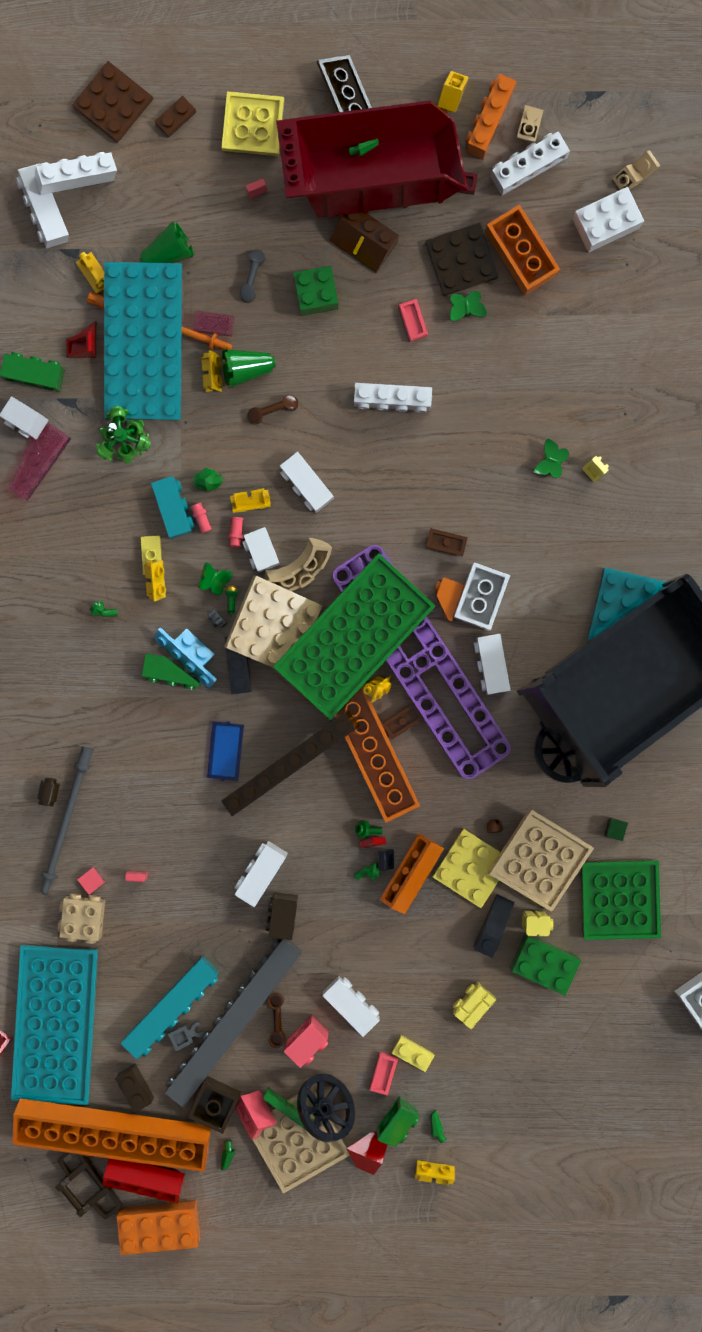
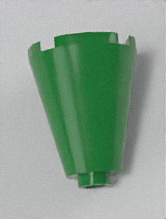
(168, 246)
(245, 366)

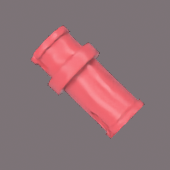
(201, 518)
(236, 532)

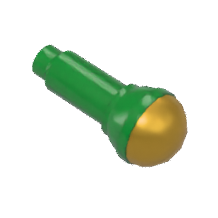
(231, 592)

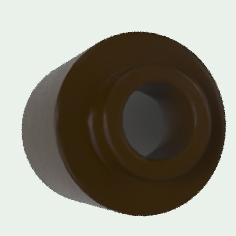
(48, 792)

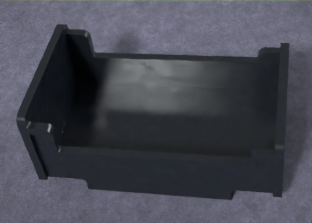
(625, 684)

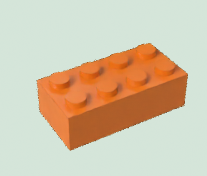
(522, 250)
(158, 1227)

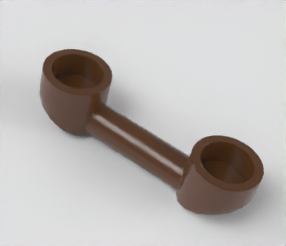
(256, 415)
(277, 1038)

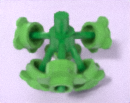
(112, 435)

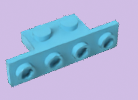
(189, 652)

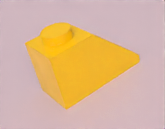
(452, 92)

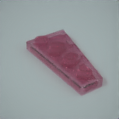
(39, 460)

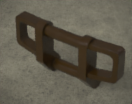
(91, 1202)

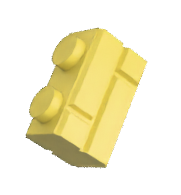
(536, 923)
(473, 1005)

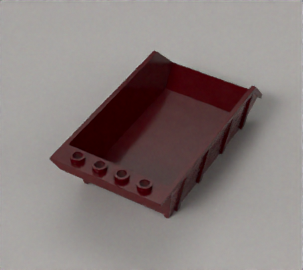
(410, 166)

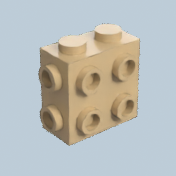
(81, 918)

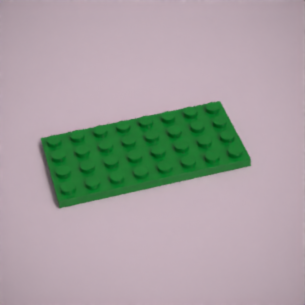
(354, 636)

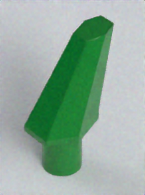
(364, 147)
(436, 1127)
(227, 1154)

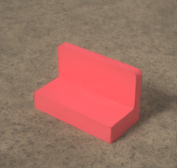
(254, 1113)

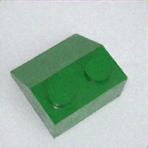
(397, 1122)

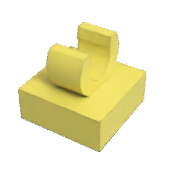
(595, 468)

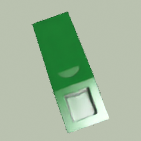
(163, 668)

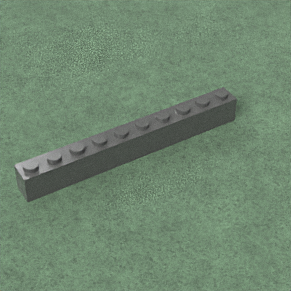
(233, 1021)

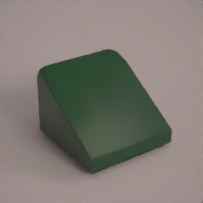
(615, 829)

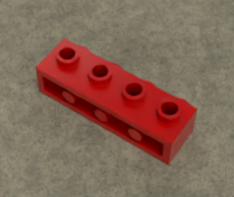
(144, 1179)

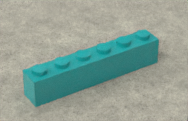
(167, 1010)

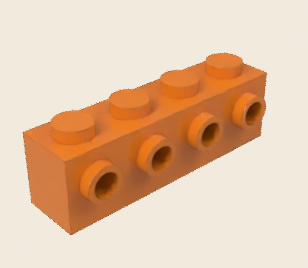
(490, 118)
(411, 874)

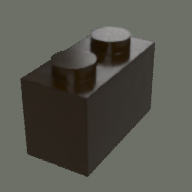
(134, 1088)

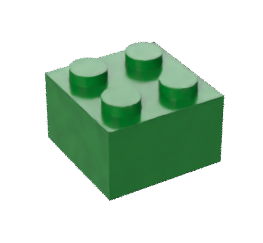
(316, 290)

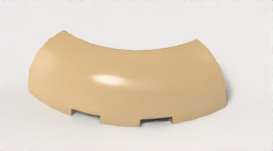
(304, 568)

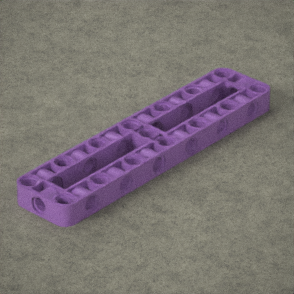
(450, 671)

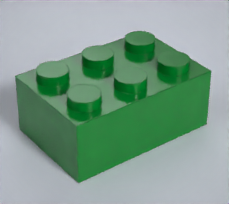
(545, 964)

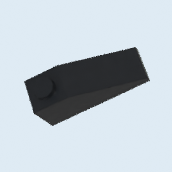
(493, 926)

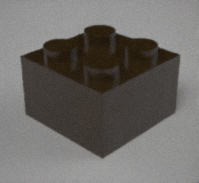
(282, 917)
(214, 1104)

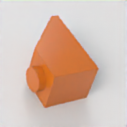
(448, 596)

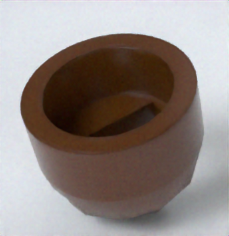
(494, 826)

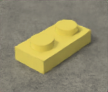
(413, 1053)

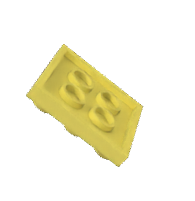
(252, 123)
(467, 868)

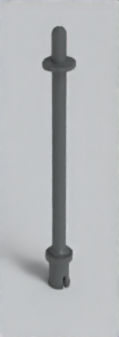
(81, 767)

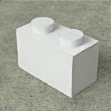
(23, 417)
(261, 550)

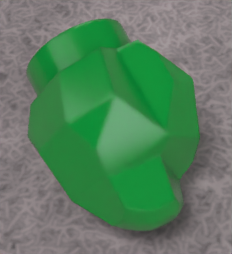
(207, 480)

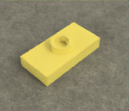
(151, 549)

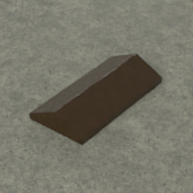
(343, 83)

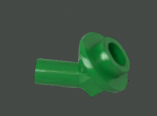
(97, 609)
(363, 830)
(371, 871)

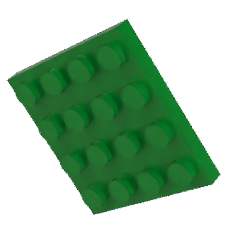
(621, 900)

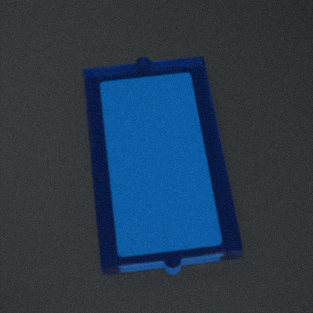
(225, 751)

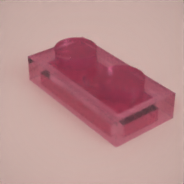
(213, 323)

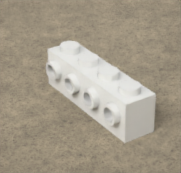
(529, 163)
(75, 173)
(43, 209)
(392, 397)

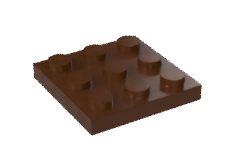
(112, 101)

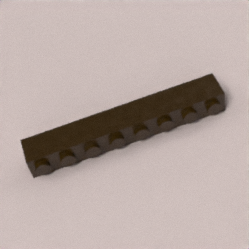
(290, 763)

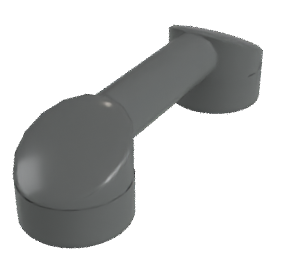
(247, 291)

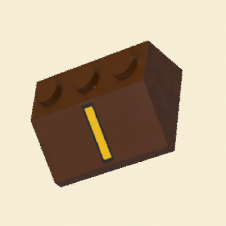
(364, 239)

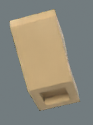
(530, 124)
(637, 172)

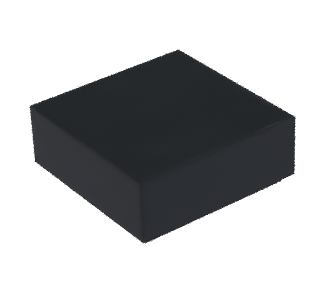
(386, 859)

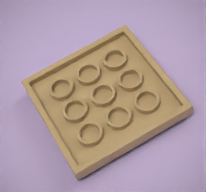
(270, 621)
(540, 860)
(293, 1152)

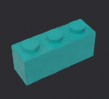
(173, 507)

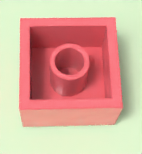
(306, 1041)

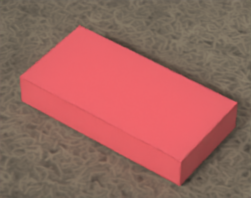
(413, 320)
(383, 1073)

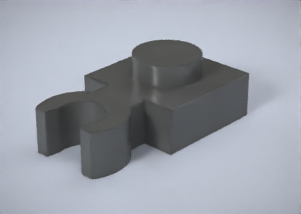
(216, 619)
(182, 1036)

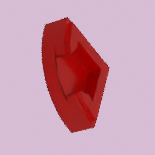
(372, 842)

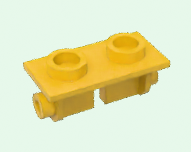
(92, 271)
(212, 362)
(258, 500)
(156, 587)
(377, 687)
(442, 1173)

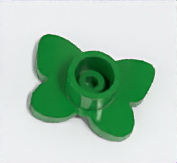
(467, 305)
(552, 460)
(213, 579)

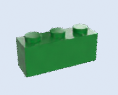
(32, 371)

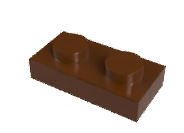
(175, 116)
(446, 542)
(402, 721)

